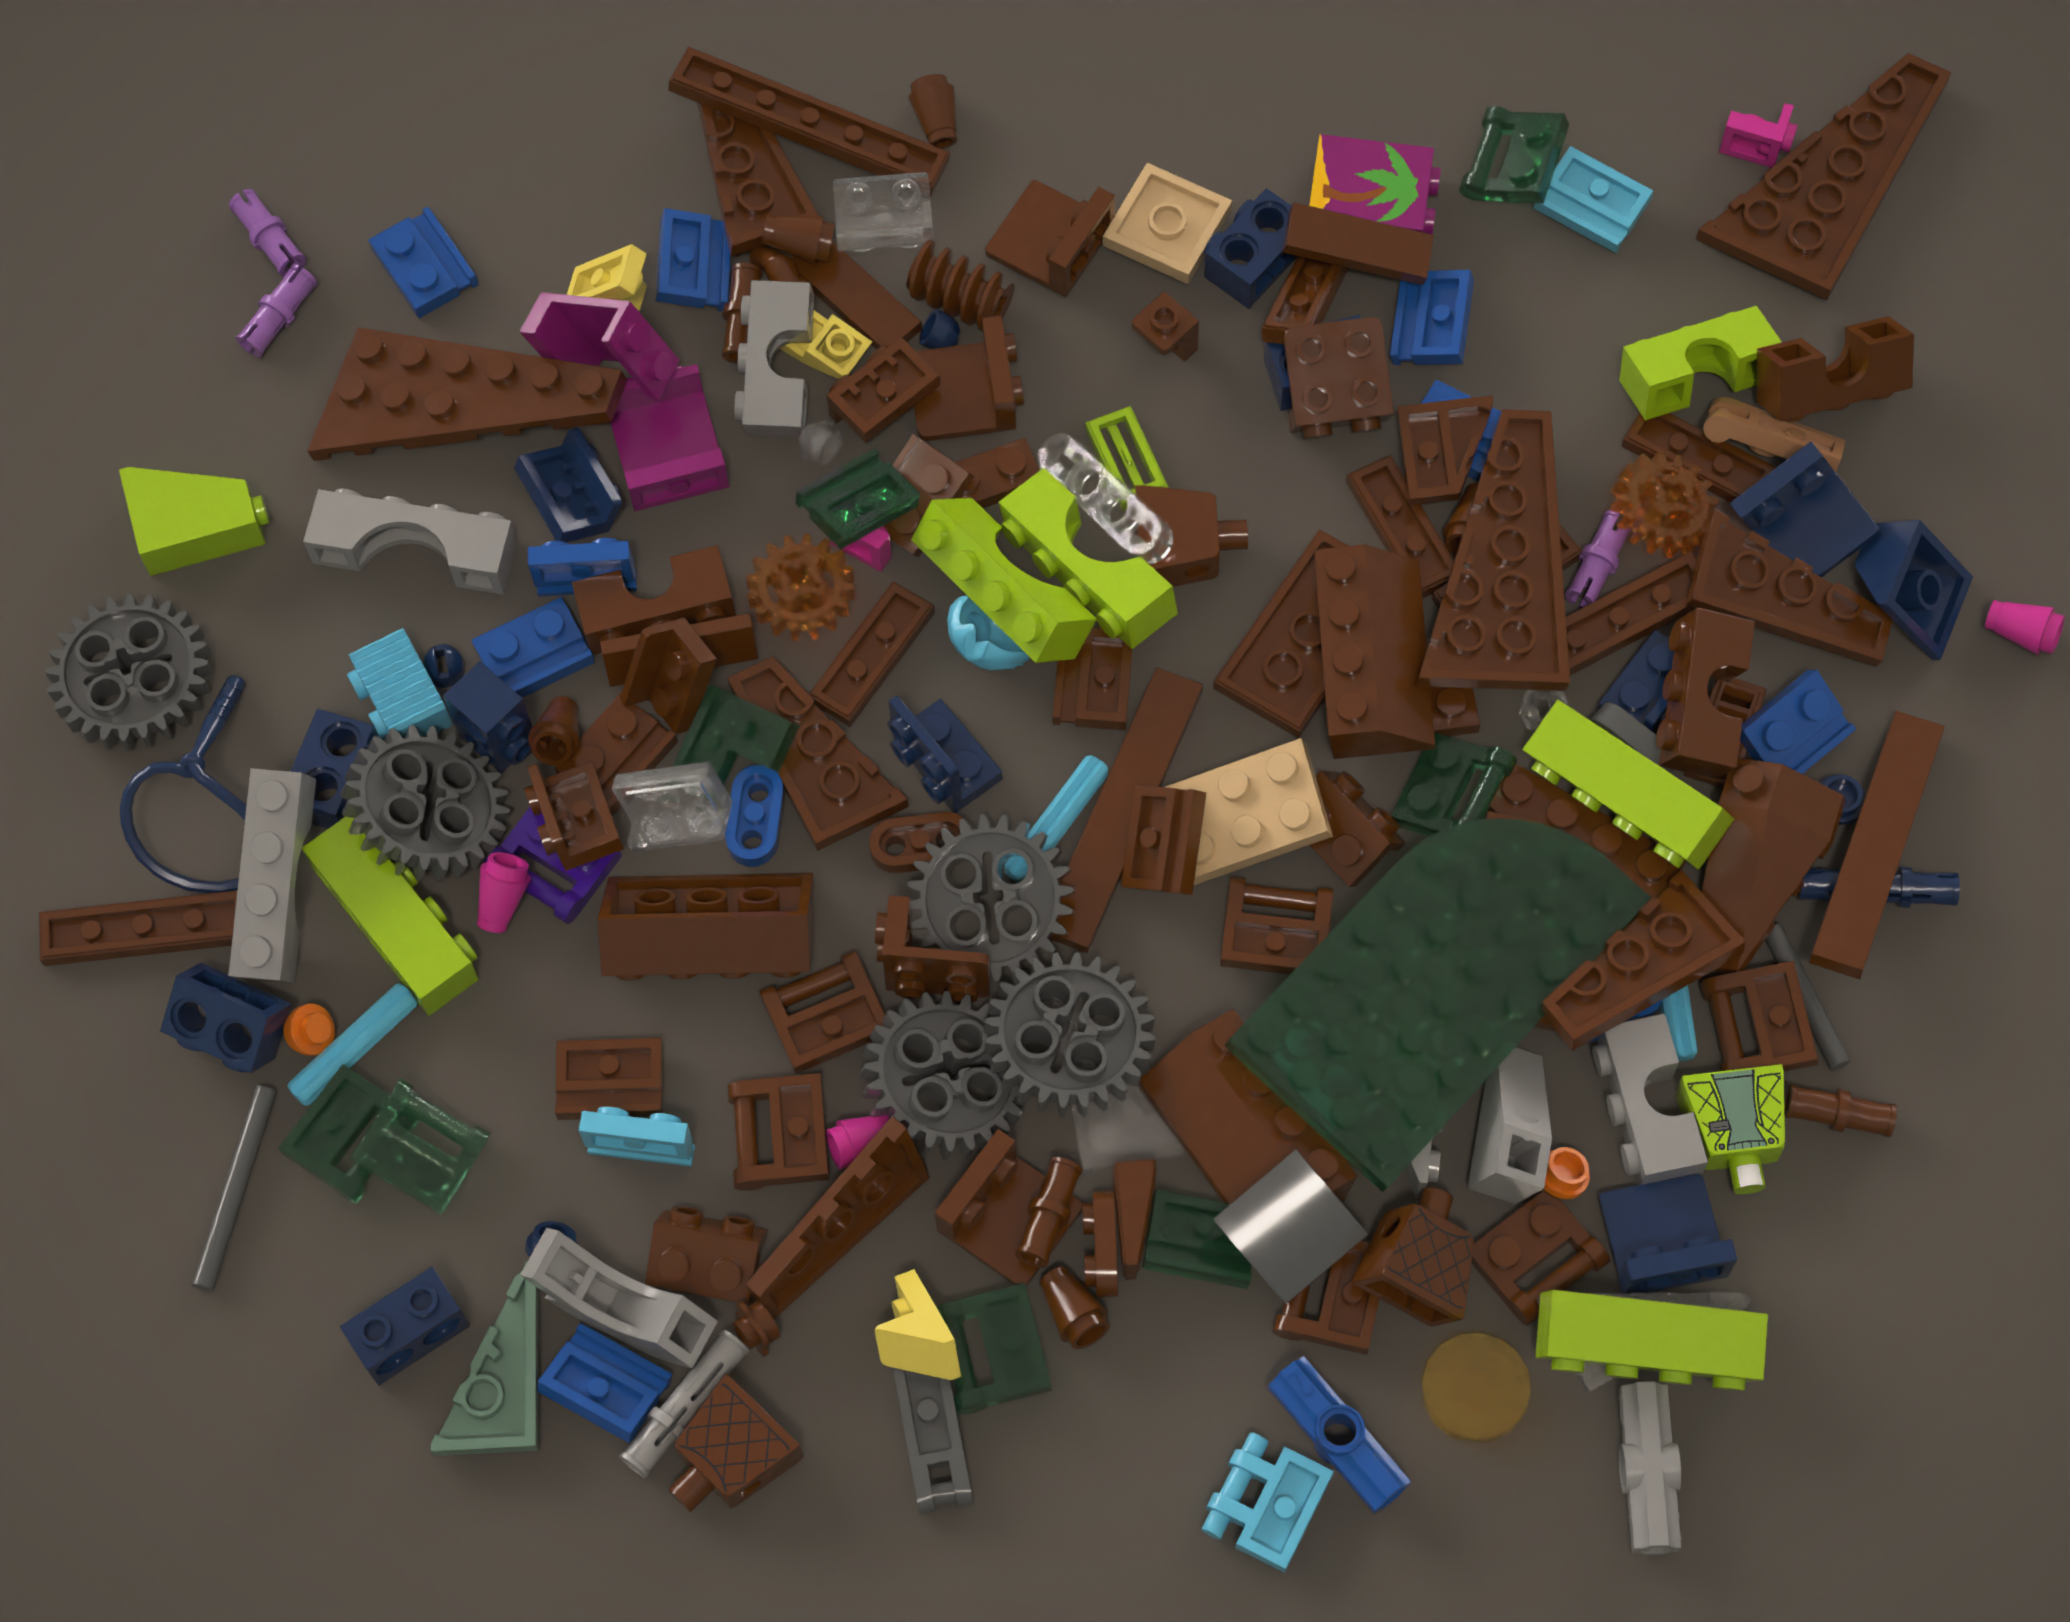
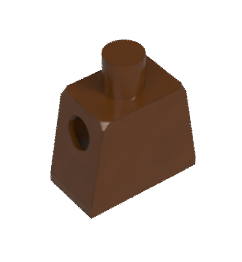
(1195, 533)

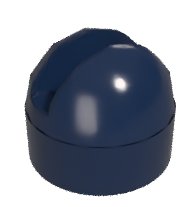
(939, 330)
(454, 663)

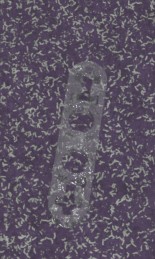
(1105, 497)

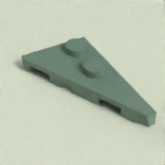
(500, 1399)

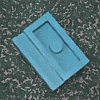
(1594, 199)
(655, 1139)

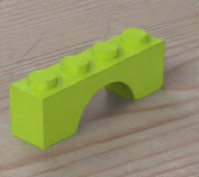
(1124, 595)
(1034, 614)

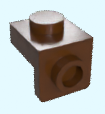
(1168, 327)

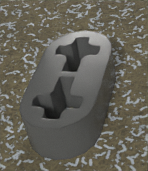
(1628, 730)

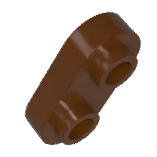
(912, 834)
(1100, 1222)

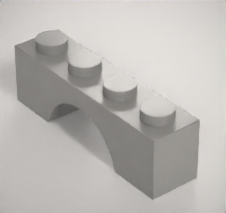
(353, 528)
(265, 916)

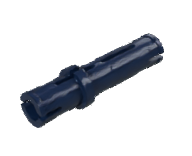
(1906, 888)

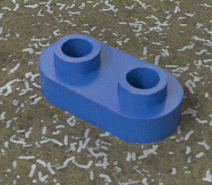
(755, 818)

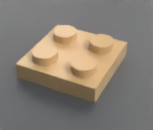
(1167, 223)

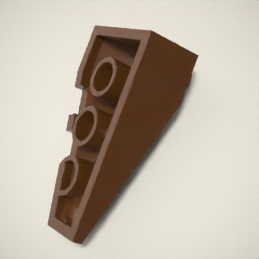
(1775, 838)

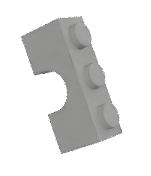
(775, 316)
(1655, 1144)

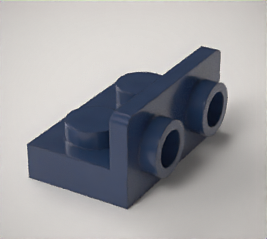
(1641, 683)

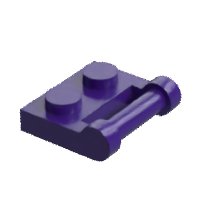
(585, 878)

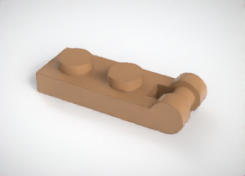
(1765, 432)

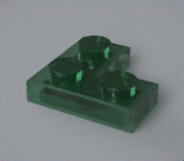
(733, 727)

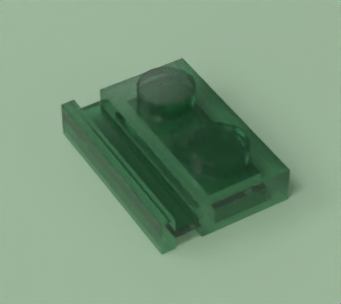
(857, 498)
(1190, 1243)

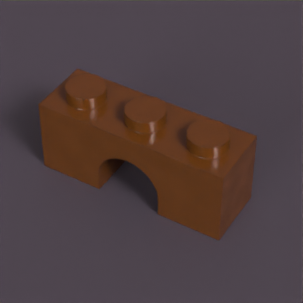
(1871, 366)
(696, 593)
(1694, 732)

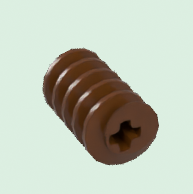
(955, 288)

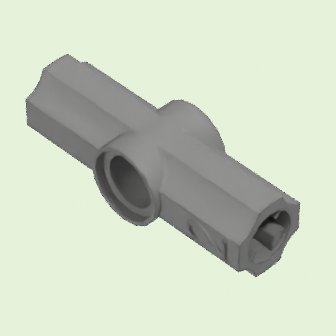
(1649, 1468)

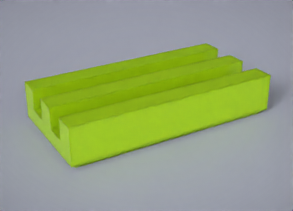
(1110, 423)

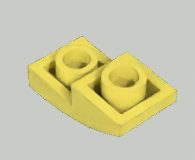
(833, 348)

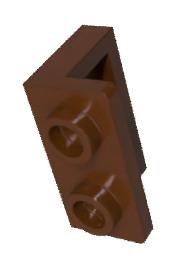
(575, 815)
(1358, 831)
(704, 1254)

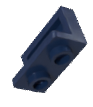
(570, 488)

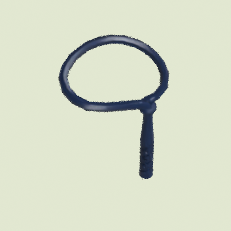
(190, 766)

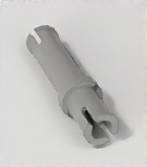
(678, 1410)

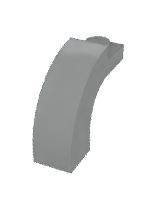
(617, 1305)

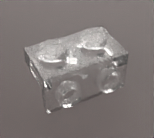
(883, 211)
(673, 806)

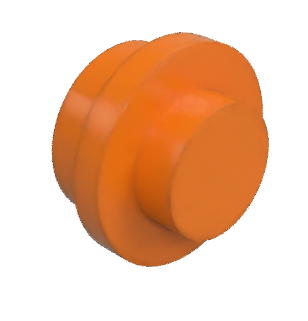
(309, 1029)
(1566, 1173)

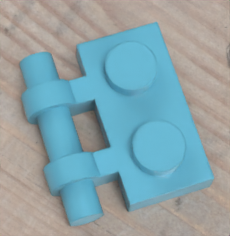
(1283, 1508)

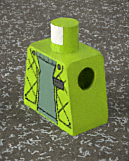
(1738, 1120)

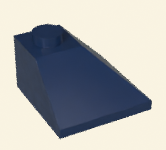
(1915, 582)

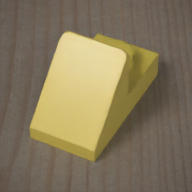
(612, 276)
(918, 1335)

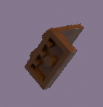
(1052, 235)
(990, 1206)

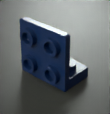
(1807, 512)
(943, 752)
(1665, 1235)

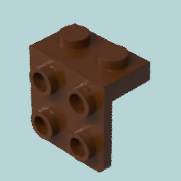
(1337, 377)
(974, 387)
(918, 970)

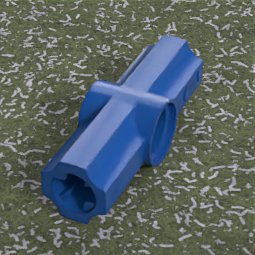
(1363, 1460)

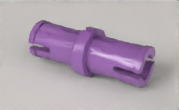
(266, 231)
(276, 310)
(1598, 561)

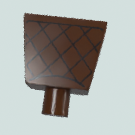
(1419, 1261)
(731, 1449)

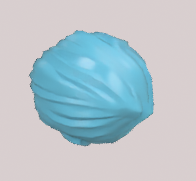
(981, 639)

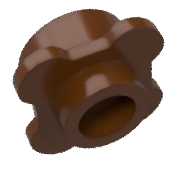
(755, 1327)

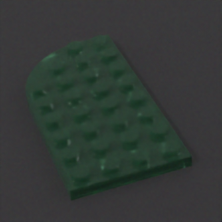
(1432, 984)

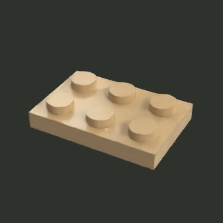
(1258, 809)

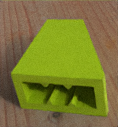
(190, 517)

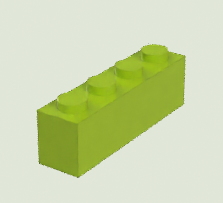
(1628, 785)
(393, 917)
(1651, 1337)

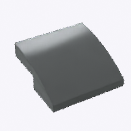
(1291, 1226)

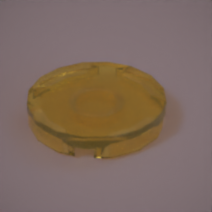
(1476, 1387)

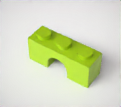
(1662, 368)

